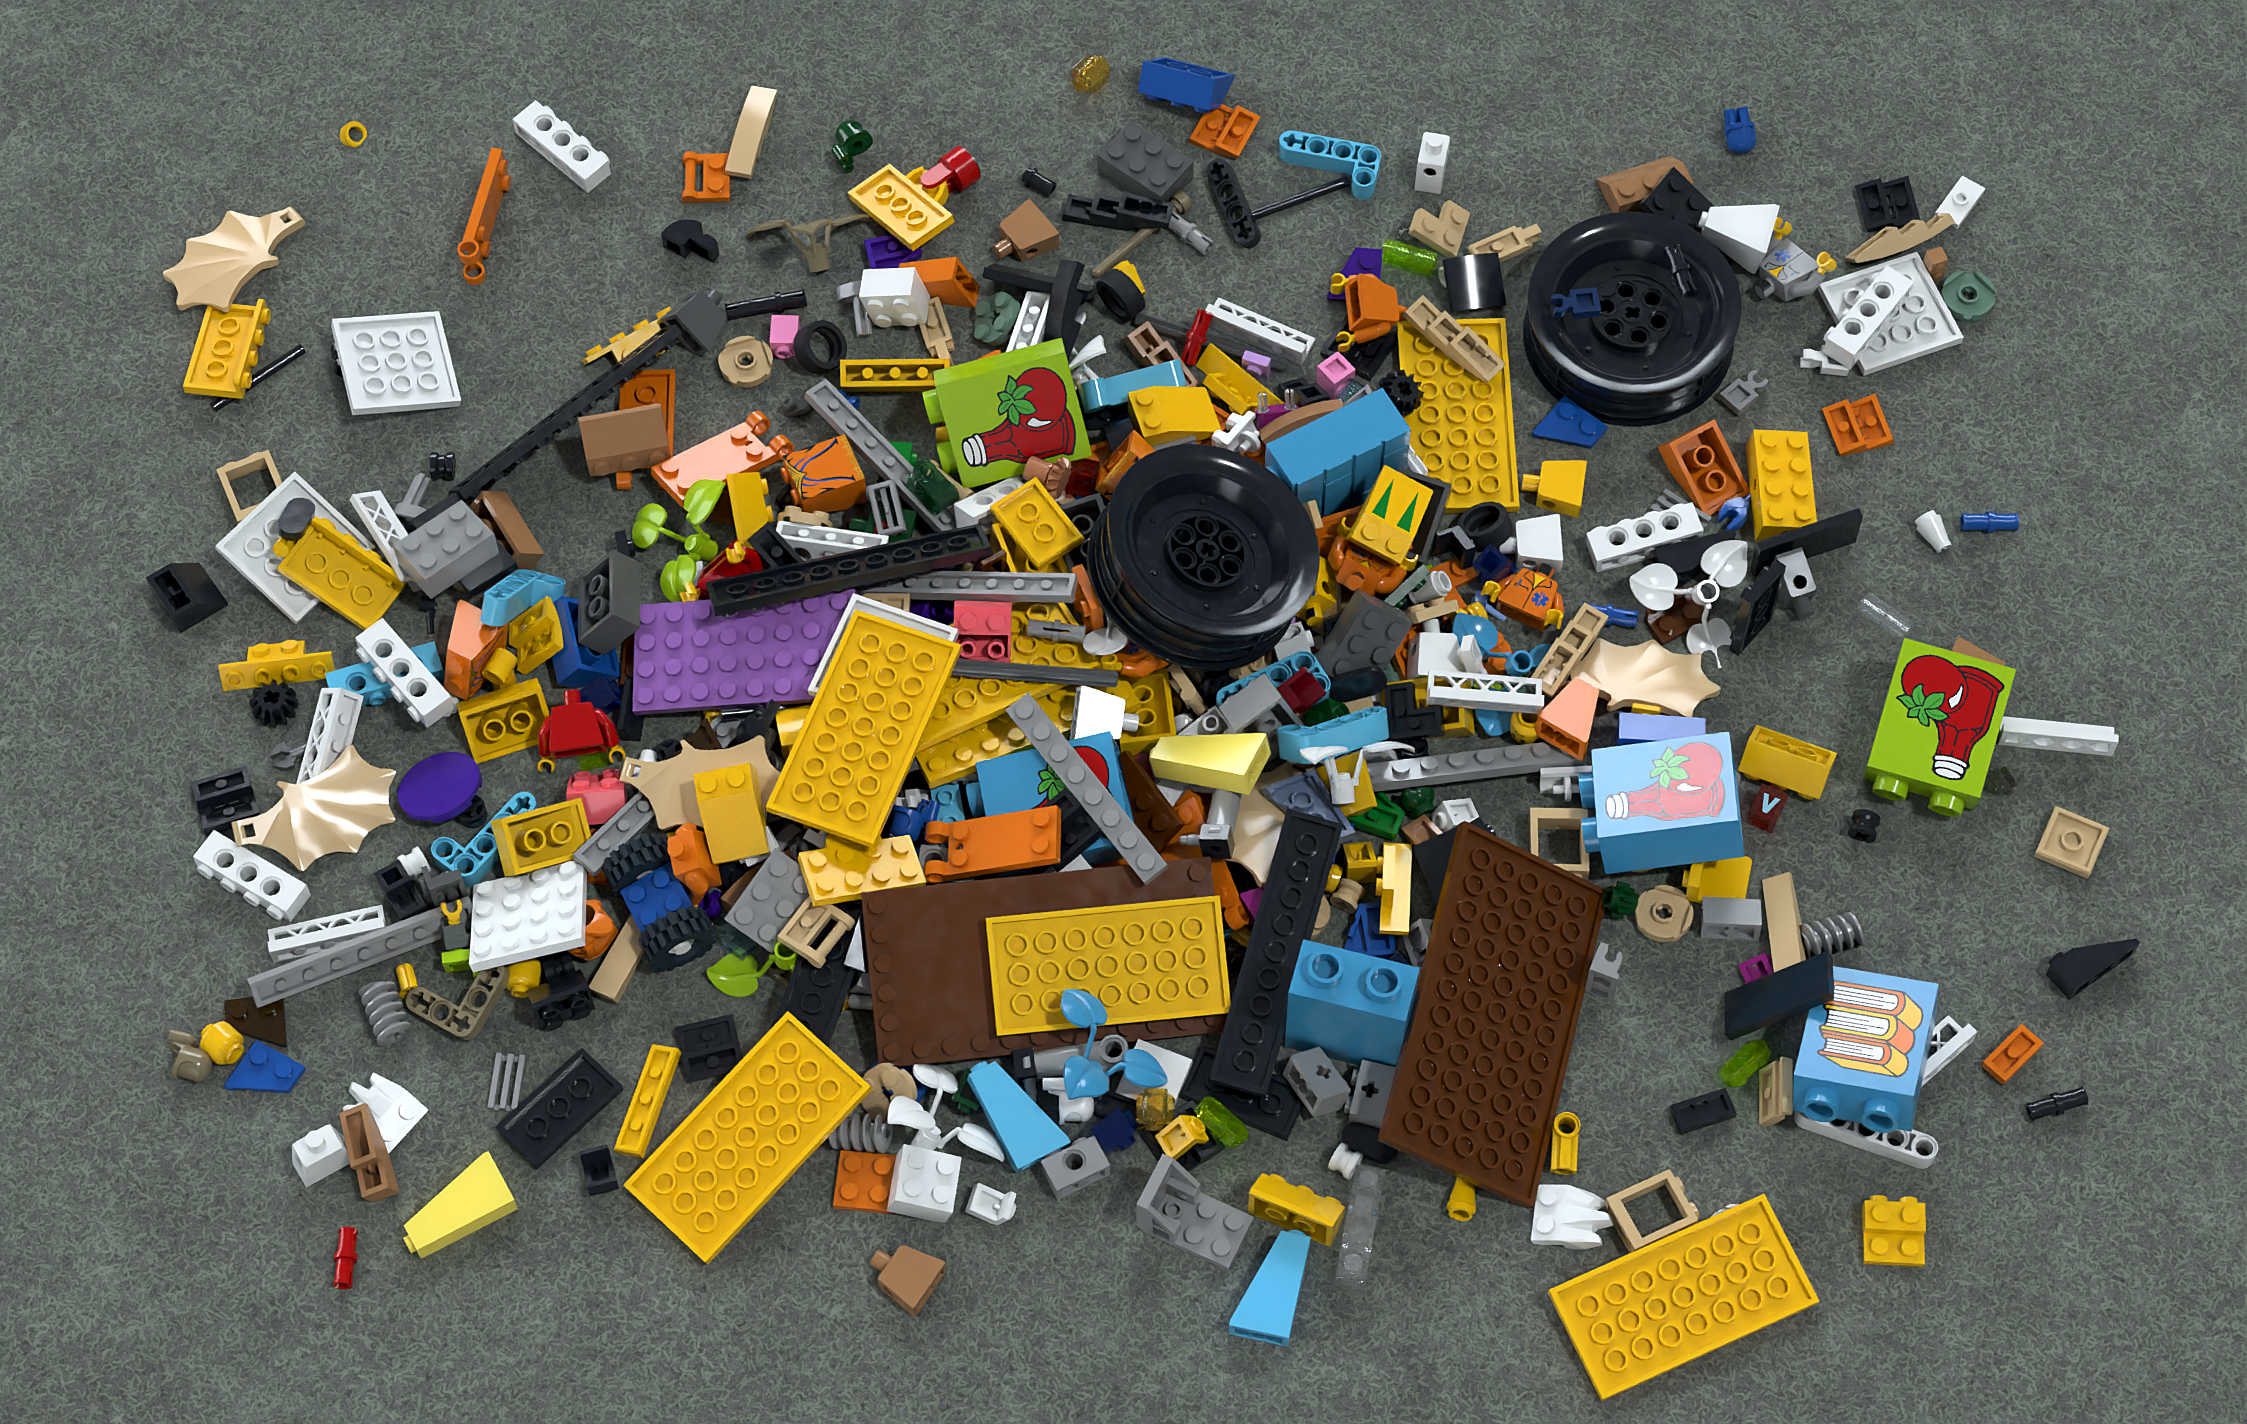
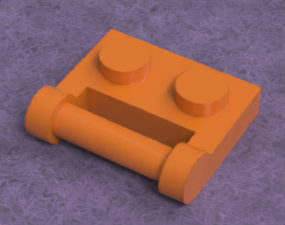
(715, 181)

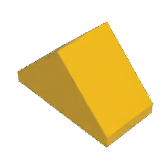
(1360, 862)

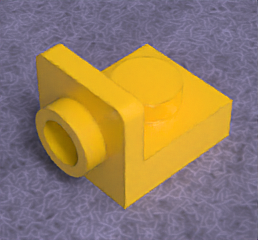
(1181, 1135)

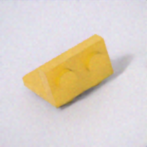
(1717, 879)

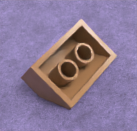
(1629, 187)
(624, 439)
(509, 528)

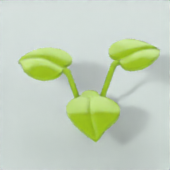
(649, 521)
(740, 977)

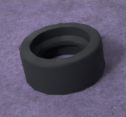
(1120, 294)
(804, 353)
(1483, 514)

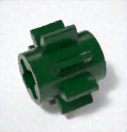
(1620, 900)

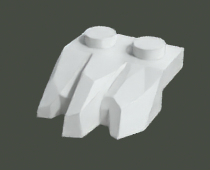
(391, 1106)
(1568, 1217)

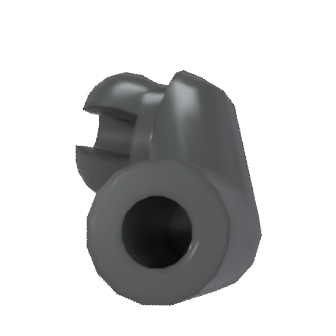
(796, 408)

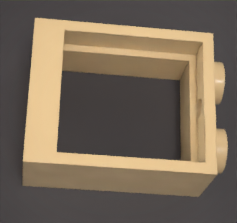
(244, 467)
(1563, 820)
(1624, 1223)

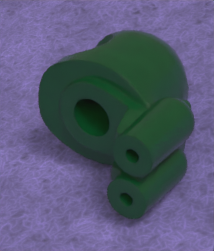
(851, 142)

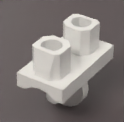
(1242, 434)
(1562, 780)

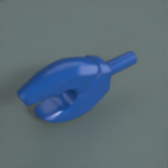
(1737, 509)

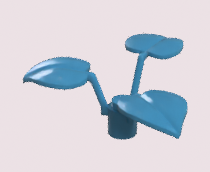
(1516, 664)
(1087, 1077)

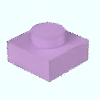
(1256, 365)

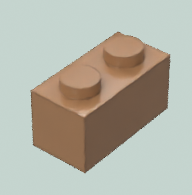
(1936, 263)

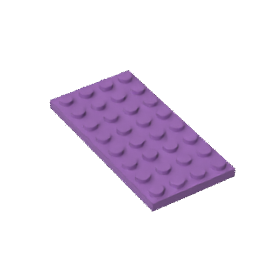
(722, 662)

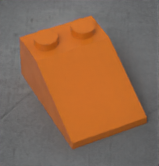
(1704, 466)

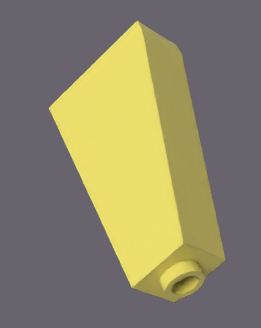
(1212, 761)
(460, 1208)

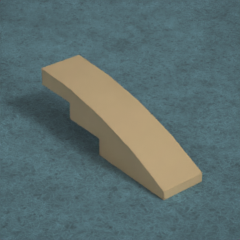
(751, 131)
(1892, 240)
(1453, 340)
(1569, 648)

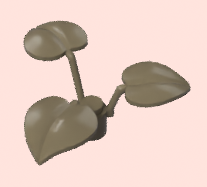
(816, 254)

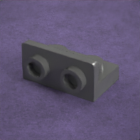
(444, 888)

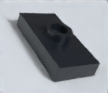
(1703, 1111)

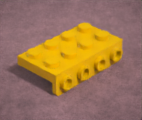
(227, 350)
(342, 574)

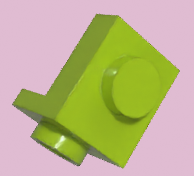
(457, 960)

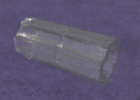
(1885, 617)

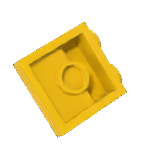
(1893, 1231)

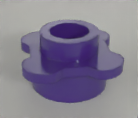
(711, 904)

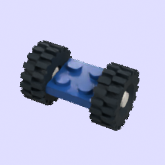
(668, 921)

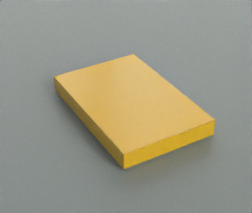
(1037, 524)

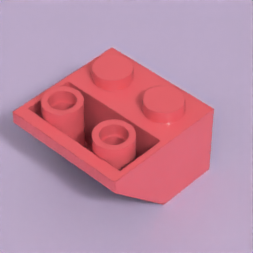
(984, 630)
(600, 793)

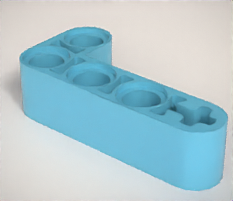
(1329, 158)
(1113, 391)
(517, 593)
(1280, 670)
(1348, 731)
(471, 855)

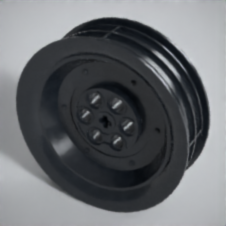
(1613, 375)
(1202, 557)

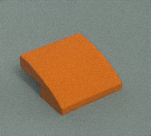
(1225, 130)
(1846, 431)

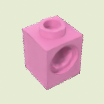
(782, 335)
(1334, 374)

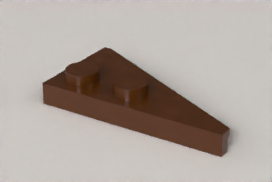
(1148, 805)

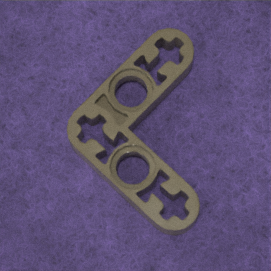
(466, 1011)

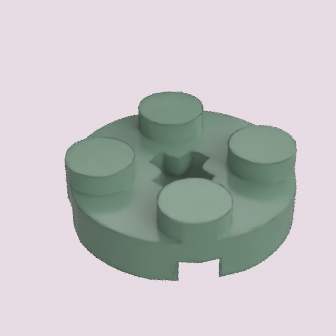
(1964, 309)
(996, 318)

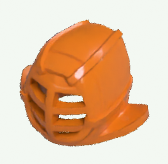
(598, 932)

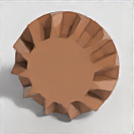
(1050, 474)

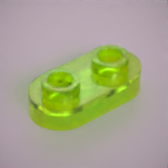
(1745, 1063)
(1221, 1122)

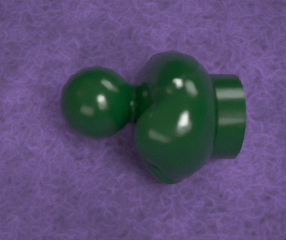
(1418, 800)

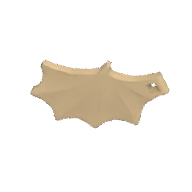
(229, 257)
(1645, 676)
(672, 786)
(324, 812)
(1260, 823)

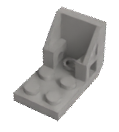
(1188, 1219)

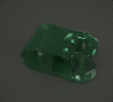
(932, 489)

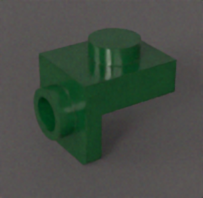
(1325, 711)
(964, 1095)

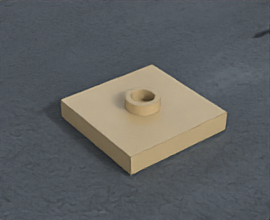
(2071, 842)

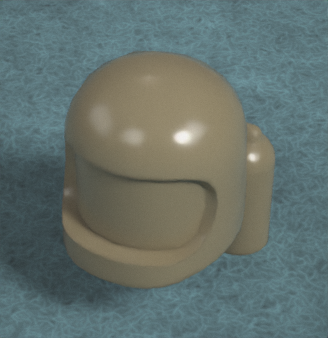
(190, 1061)

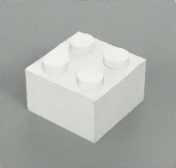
(894, 296)
(924, 1184)

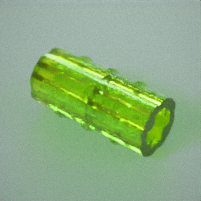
(1409, 257)

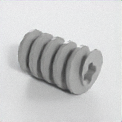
(1831, 933)
(384, 1012)
(862, 1134)

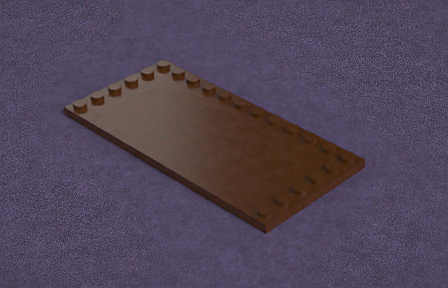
(935, 966)
(1494, 1016)

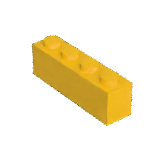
(889, 374)

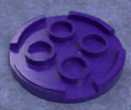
(439, 787)

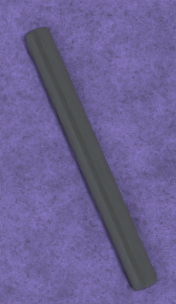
(1229, 348)
(1036, 673)

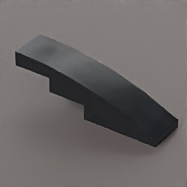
(1125, 212)
(1064, 305)

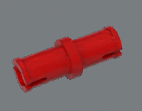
(1196, 336)
(345, 1258)

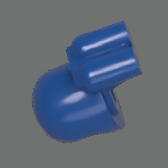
(1739, 130)
(910, 821)

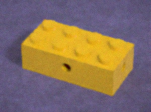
(1780, 482)

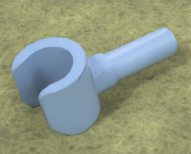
(1488, 608)

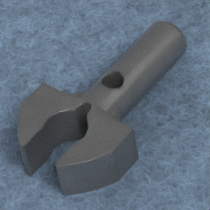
(291, 753)

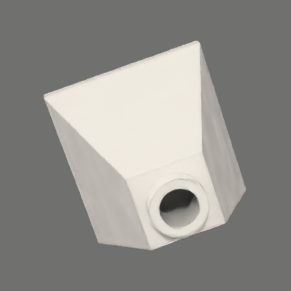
(1741, 231)

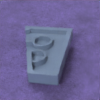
(1308, 795)

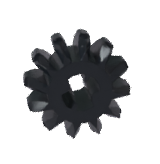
(1410, 394)
(266, 711)

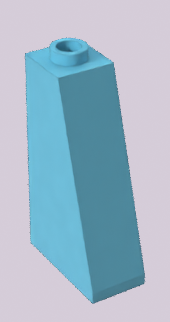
(1015, 1118)
(1272, 1297)

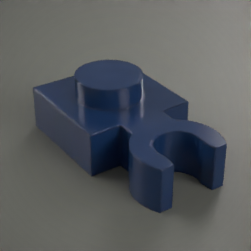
(1581, 302)

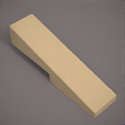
(1783, 921)
(619, 964)

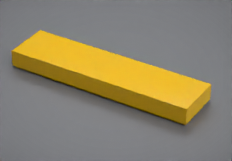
(647, 1101)

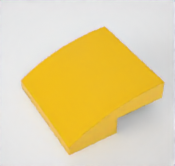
(536, 635)
(1363, 792)

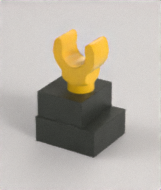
(454, 934)

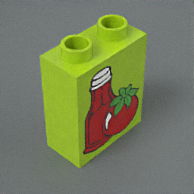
(1006, 412)
(1938, 727)

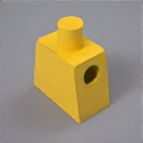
(1558, 486)

